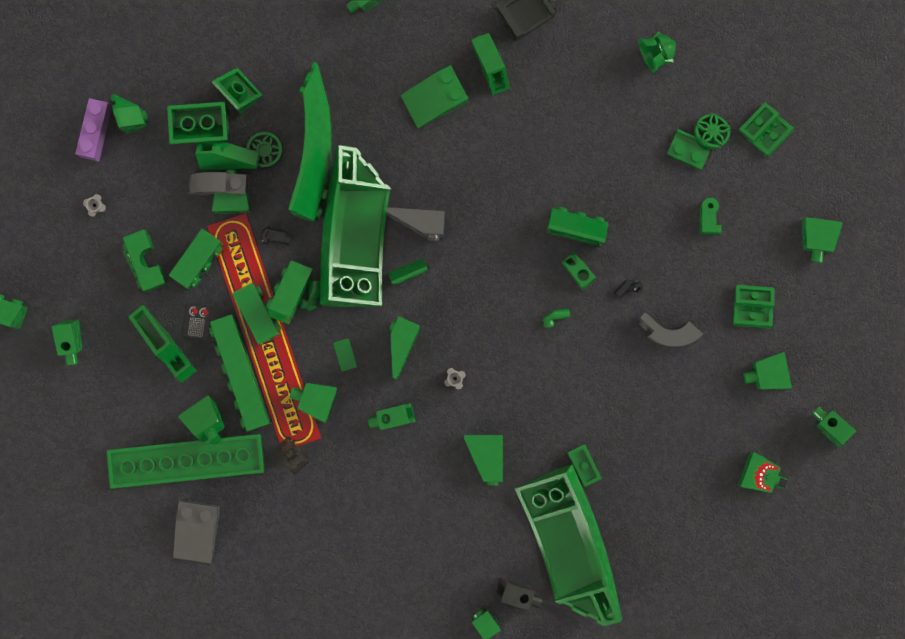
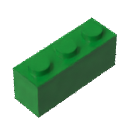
(197, 259)
(289, 292)
(256, 314)

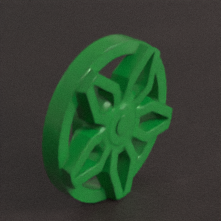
(712, 131)
(265, 148)

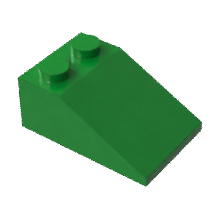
(435, 97)
(402, 340)

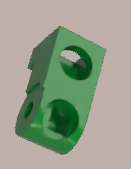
(708, 217)
(578, 271)

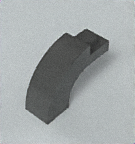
(217, 183)
(669, 338)

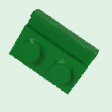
(688, 150)

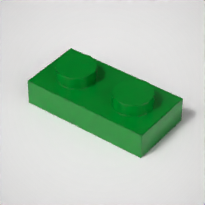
(584, 465)

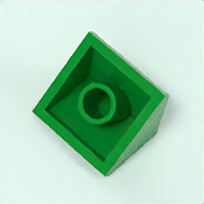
(237, 90)

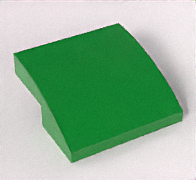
(766, 129)
(753, 306)

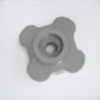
(88, 203)
(451, 374)

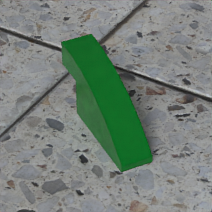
(162, 344)

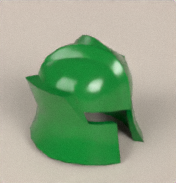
(657, 50)

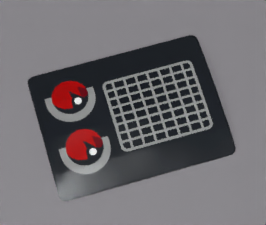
(196, 321)

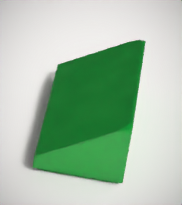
(408, 272)

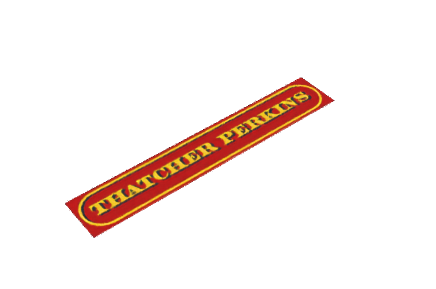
(273, 359)

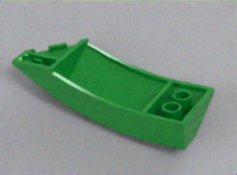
(317, 151)
(353, 233)
(571, 544)

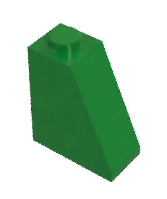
(491, 63)
(488, 456)

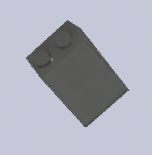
(424, 222)
(195, 531)

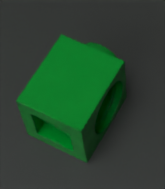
(485, 624)

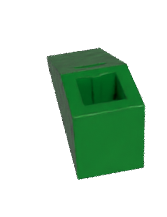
(225, 156)

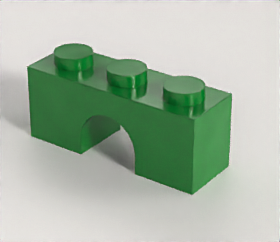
(137, 246)

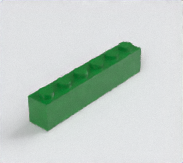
(240, 373)

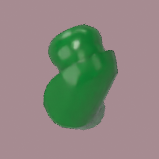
(555, 314)

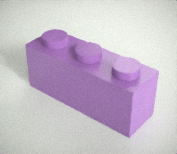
(94, 129)

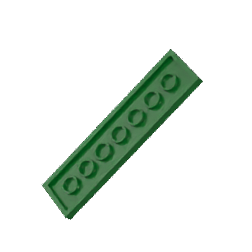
(185, 461)

